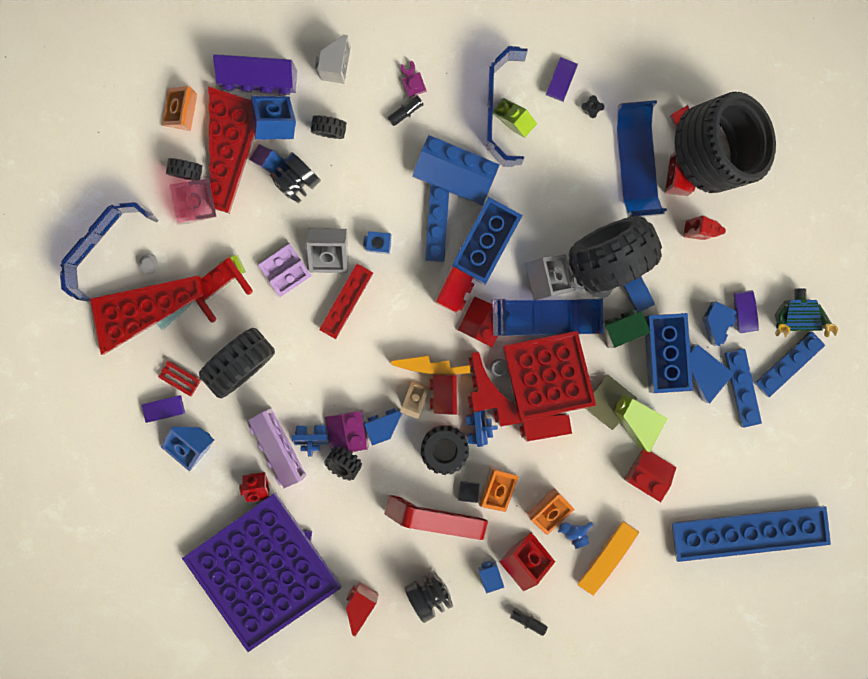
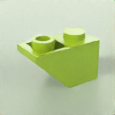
(515, 117)

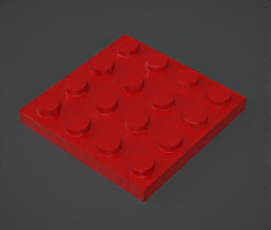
(549, 376)

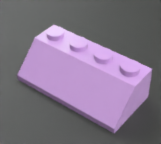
(277, 448)

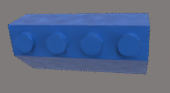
(455, 170)
(668, 353)

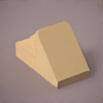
(414, 399)

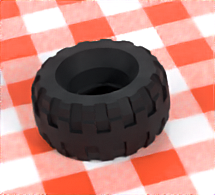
(615, 254)

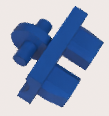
(483, 428)
(312, 441)

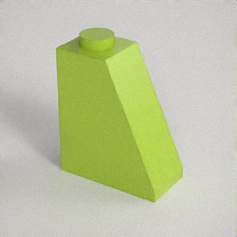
(640, 422)

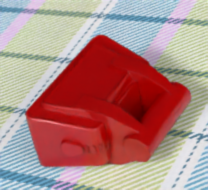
(702, 228)

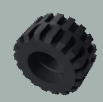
(451, 465)

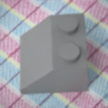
(334, 60)
(327, 250)
(549, 276)

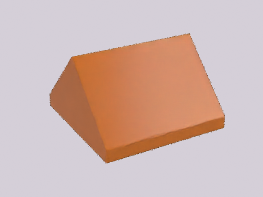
(179, 108)
(497, 489)
(550, 511)

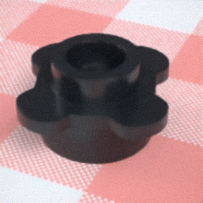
(592, 112)

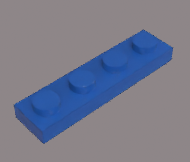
(437, 224)
(789, 364)
(743, 388)

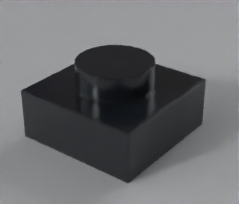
(468, 491)

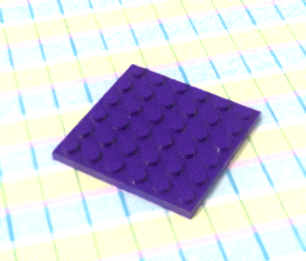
(261, 572)

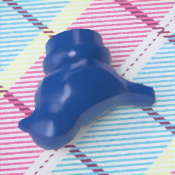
(575, 533)

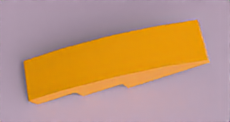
(423, 365)
(608, 558)

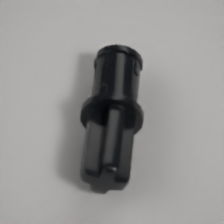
(405, 110)
(528, 622)

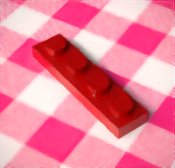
(346, 301)

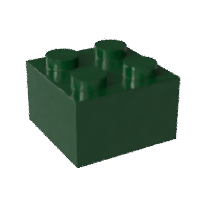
(624, 329)

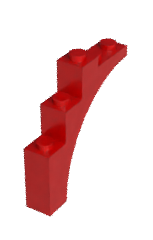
(507, 414)

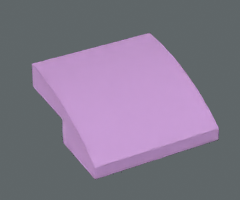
(284, 270)

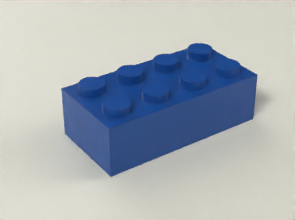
(487, 240)

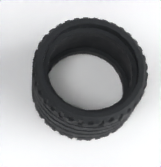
(749, 137)

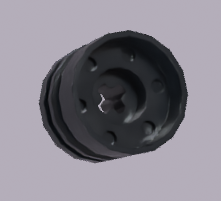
(295, 177)
(429, 596)

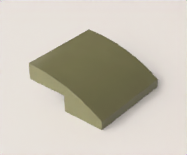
(606, 398)

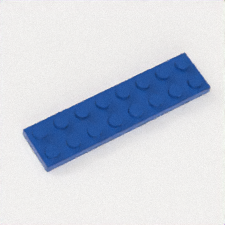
(751, 533)

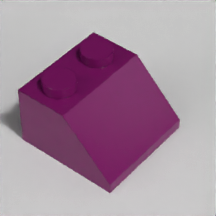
(347, 431)

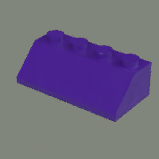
(255, 74)

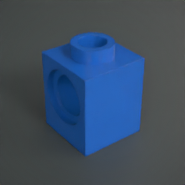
(386, 242)
(490, 576)

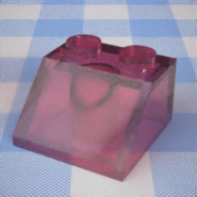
(192, 201)

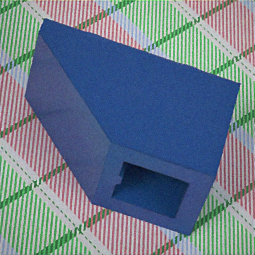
(717, 321)
(382, 428)

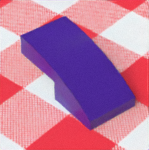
(561, 79)
(746, 311)
(163, 409)

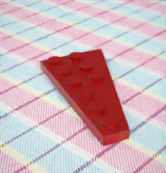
(229, 144)
(130, 312)

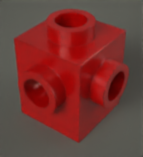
(255, 487)

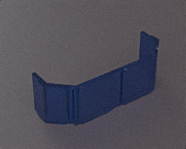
(511, 53)
(638, 159)
(83, 247)
(547, 317)

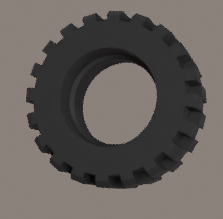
(236, 362)

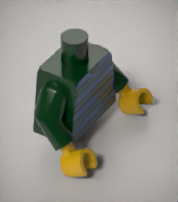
(802, 316)

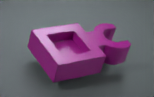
(413, 82)

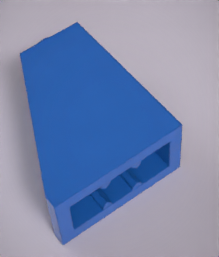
(707, 373)

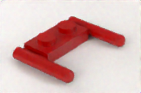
(216, 280)

